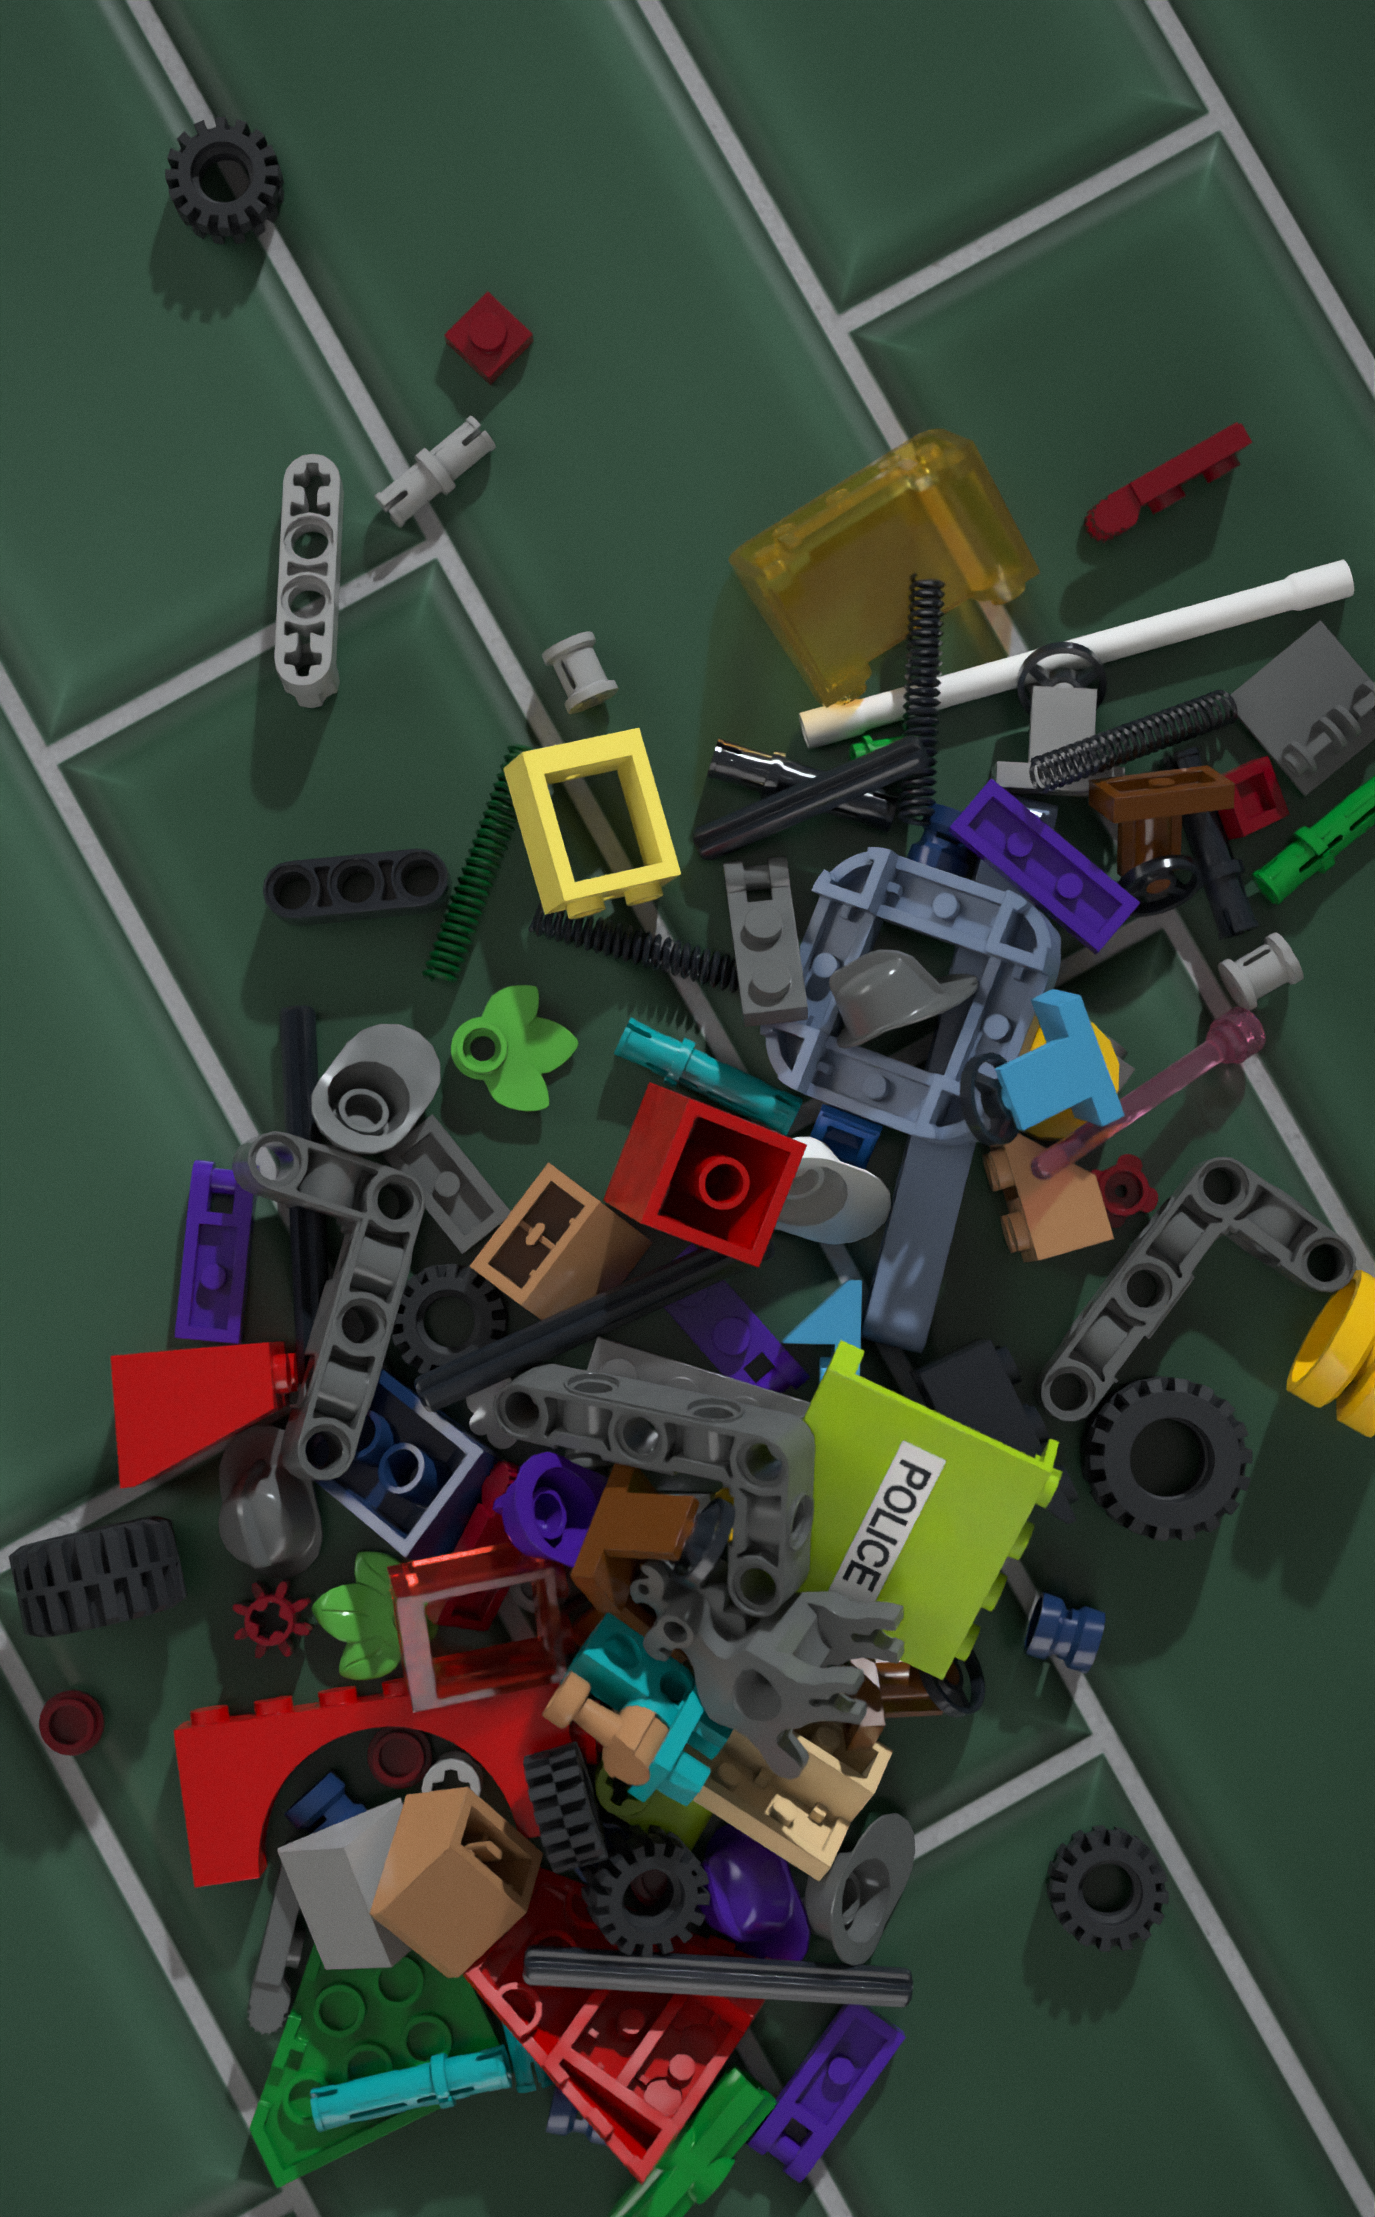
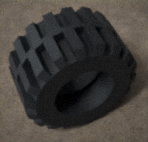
(1219, 1469)
(97, 1577)

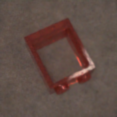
(489, 1669)

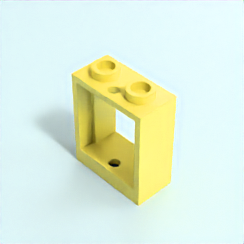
(528, 782)

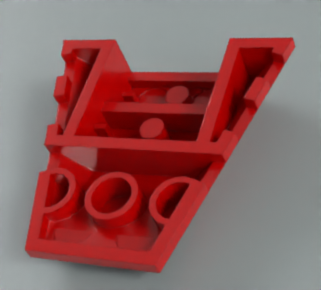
(619, 2056)

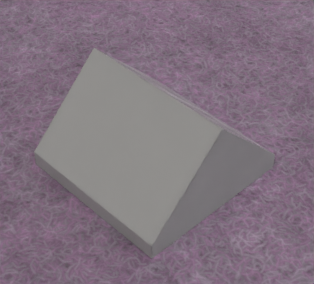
(336, 1884)

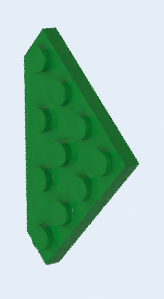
(353, 2028)

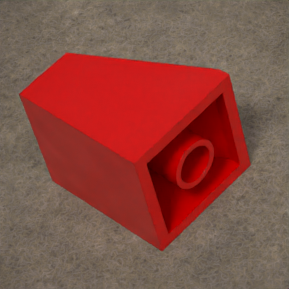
(704, 1174)
(192, 1400)

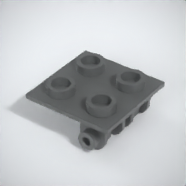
(1309, 708)

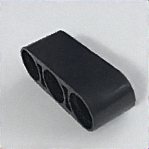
(330, 873)

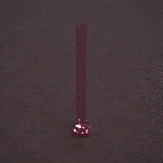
(1231, 1039)

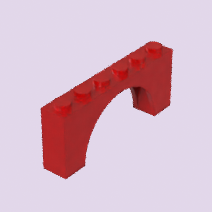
(240, 1761)

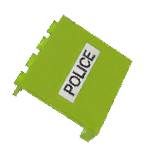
(915, 1510)

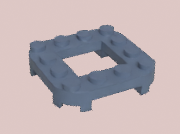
(941, 905)

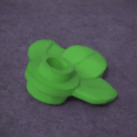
(523, 1048)
(365, 1619)

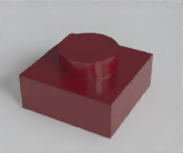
(488, 338)
(1256, 799)

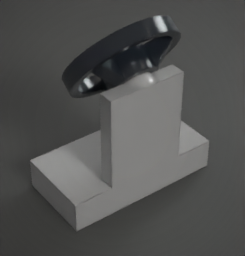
(1059, 715)

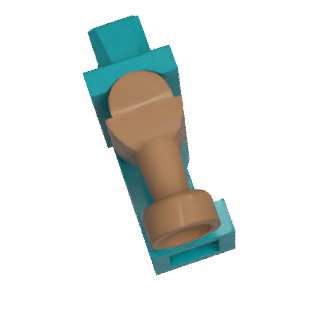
(655, 1718)

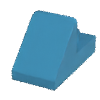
(832, 1321)

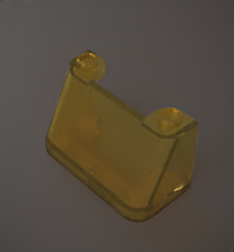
(841, 564)

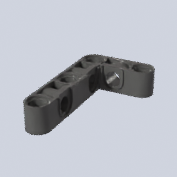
(1169, 1247)
(366, 1278)
(694, 1437)

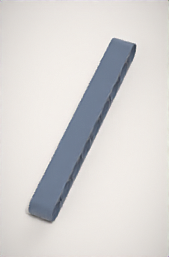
(929, 1180)

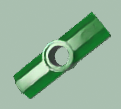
(702, 2149)

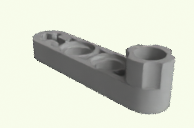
(314, 574)

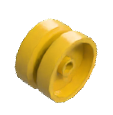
(1340, 1356)

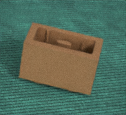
(1045, 1214)
(559, 1247)
(454, 1878)

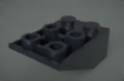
(978, 1392)

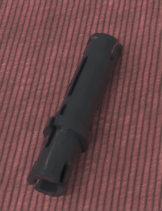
(774, 774)
(1216, 860)

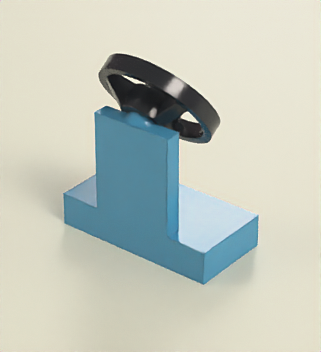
(1045, 1080)

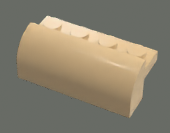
(798, 1816)

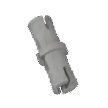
(435, 471)

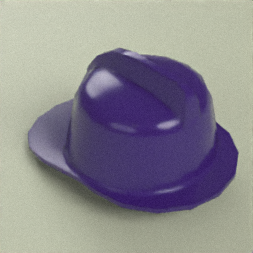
(550, 1507)
(753, 1898)

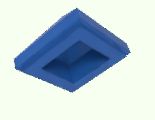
(847, 1135)

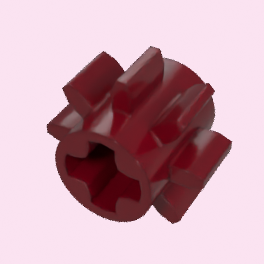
(256, 1625)

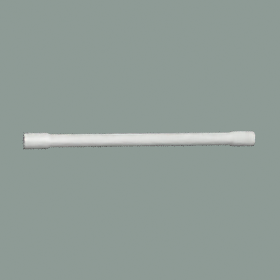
(1295, 592)

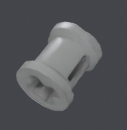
(580, 672)
(1260, 971)
(467, 1768)

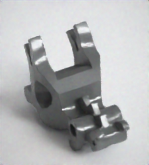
(771, 1669)

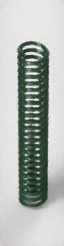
(451, 924)

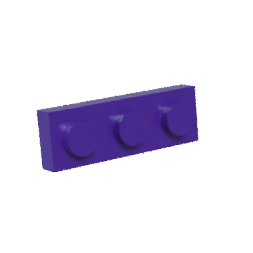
(1043, 866)

